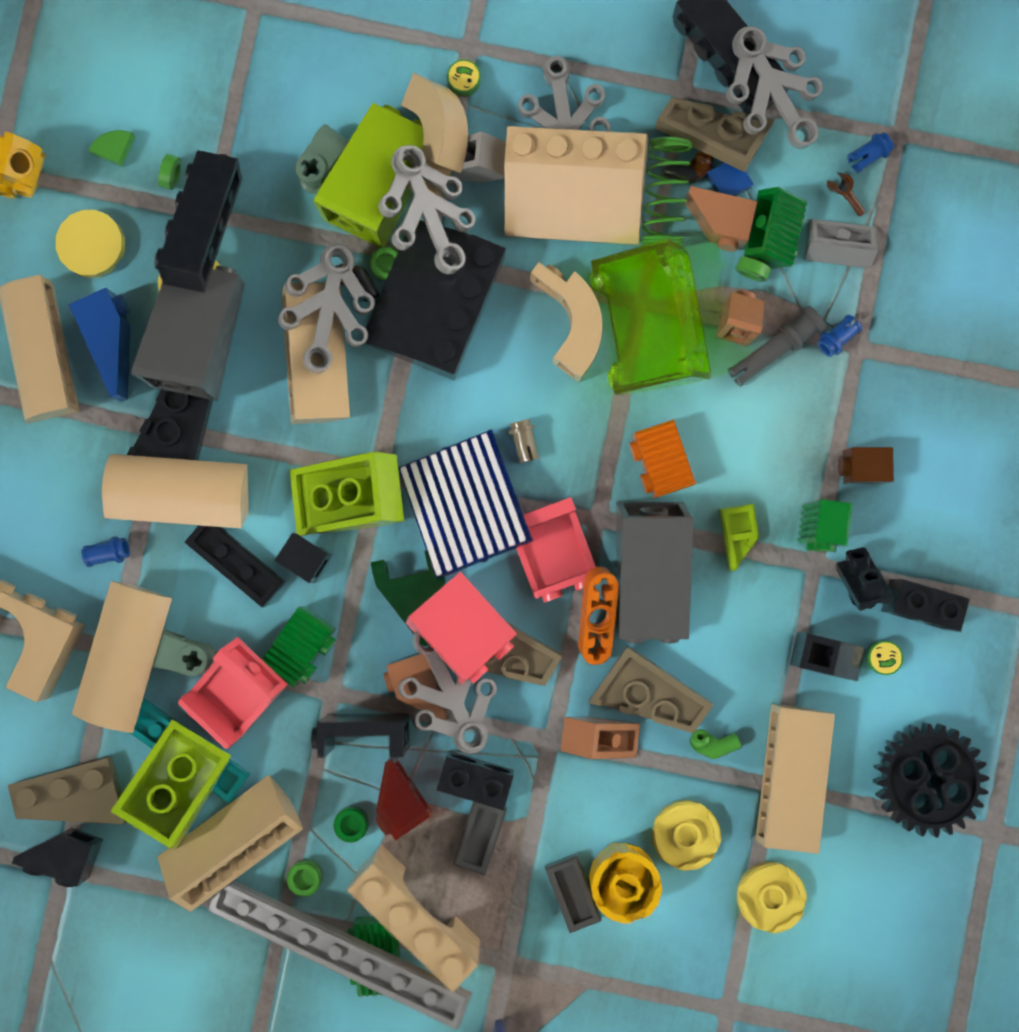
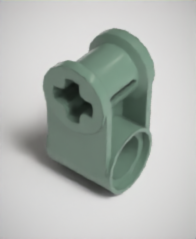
(319, 156)
(177, 654)

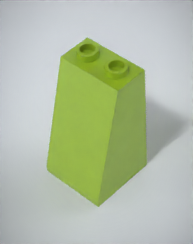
(365, 175)

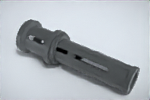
(789, 337)

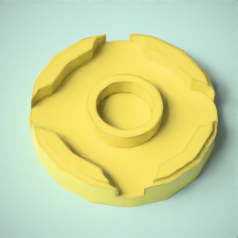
(90, 243)
(686, 835)
(771, 897)

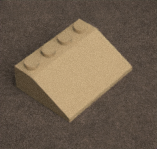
(574, 184)

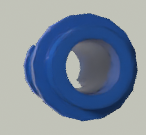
(877, 147)
(833, 341)
(113, 550)

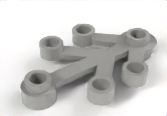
(772, 83)
(558, 84)
(427, 205)
(328, 302)
(451, 698)

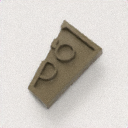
(713, 131)
(527, 660)
(647, 690)
(70, 794)

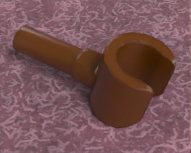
(845, 190)

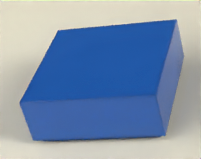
(729, 180)

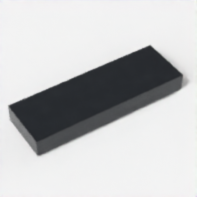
(236, 563)

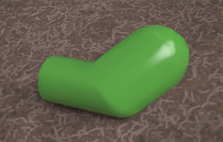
(713, 747)

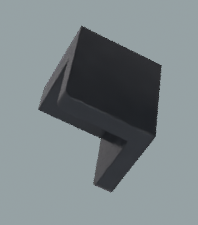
(303, 558)

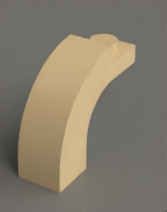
(442, 123)
(584, 315)

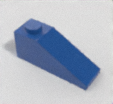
(107, 336)

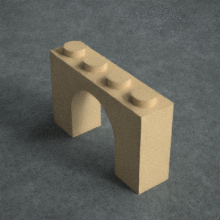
(47, 642)
(445, 950)

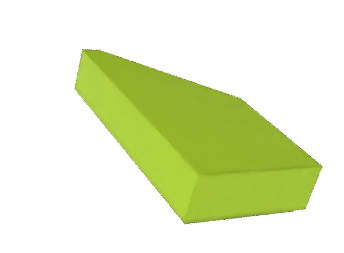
(739, 532)

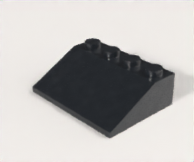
(429, 313)

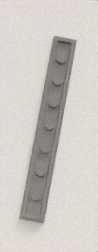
(341, 953)

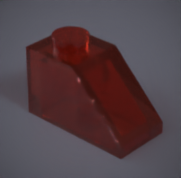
(399, 802)

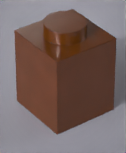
(867, 465)

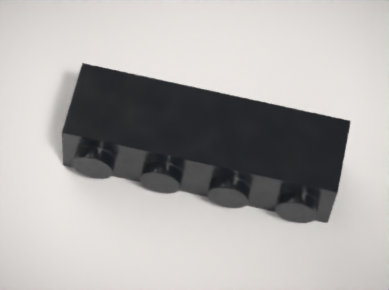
(711, 30)
(199, 221)

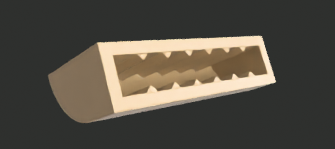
(38, 349)
(311, 395)
(175, 491)
(121, 657)
(795, 778)
(229, 844)

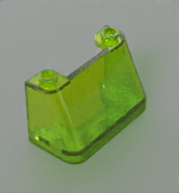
(653, 317)

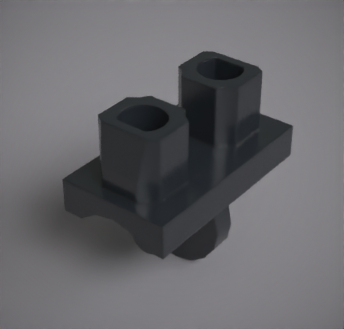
(863, 580)

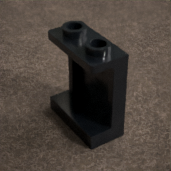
(343, 725)

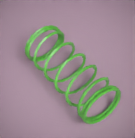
(664, 144)

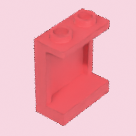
(558, 551)
(462, 628)
(232, 693)

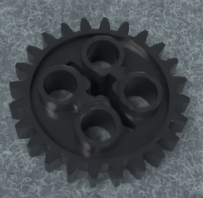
(958, 768)

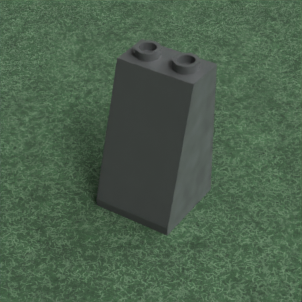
(191, 336)
(653, 570)

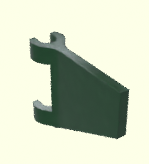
(406, 592)

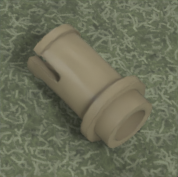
(524, 440)

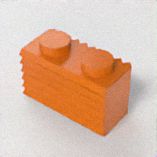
(662, 459)

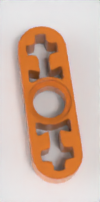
(590, 603)

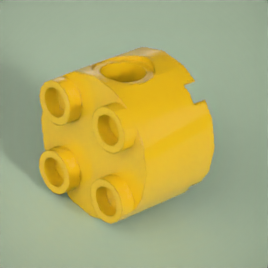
(19, 166)
(625, 883)

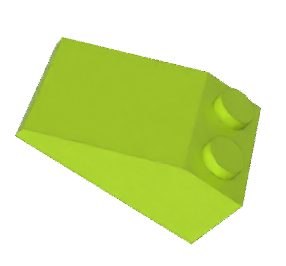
(347, 494)
(172, 785)

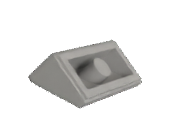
(841, 243)

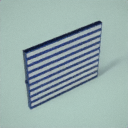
(465, 504)

